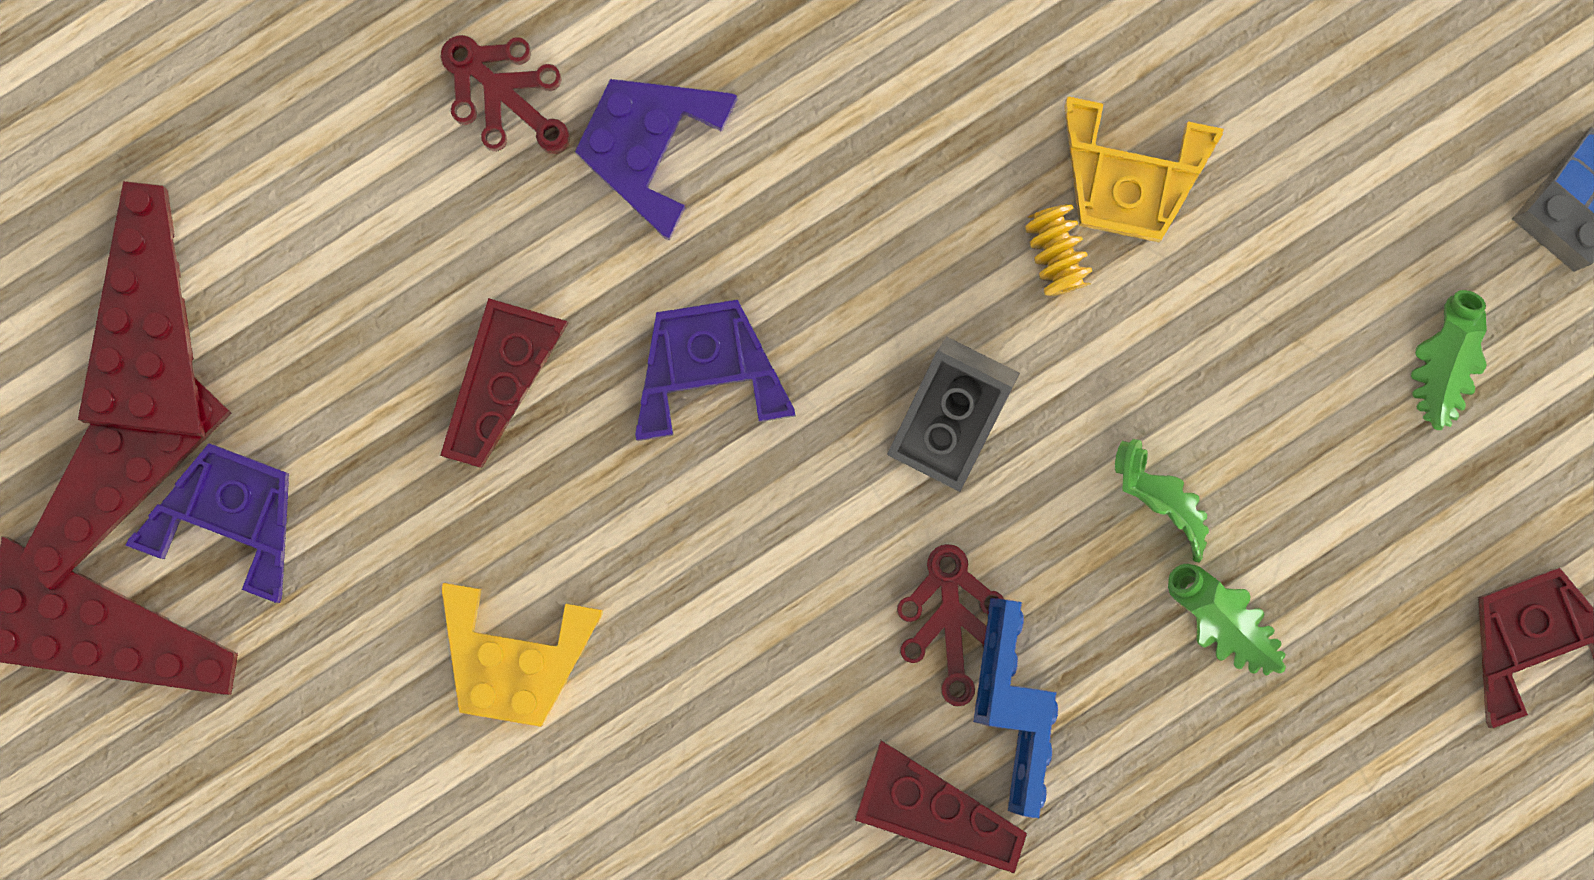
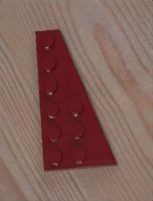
(141, 338)
(104, 484)

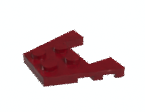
(1524, 628)

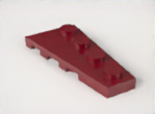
(500, 371)
(928, 809)

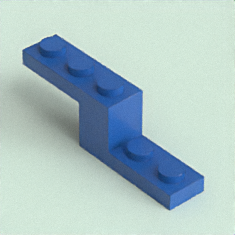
(1015, 707)

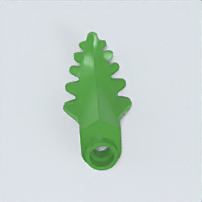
(1451, 359)
(1162, 494)
(1225, 620)

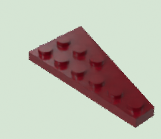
(101, 633)

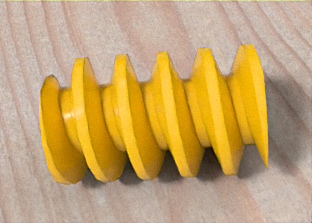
(1057, 250)

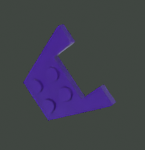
(633, 133)
(702, 350)
(233, 500)

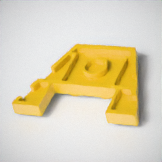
(1126, 189)
(508, 675)

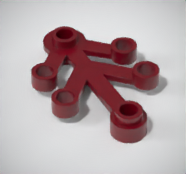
(500, 88)
(950, 616)

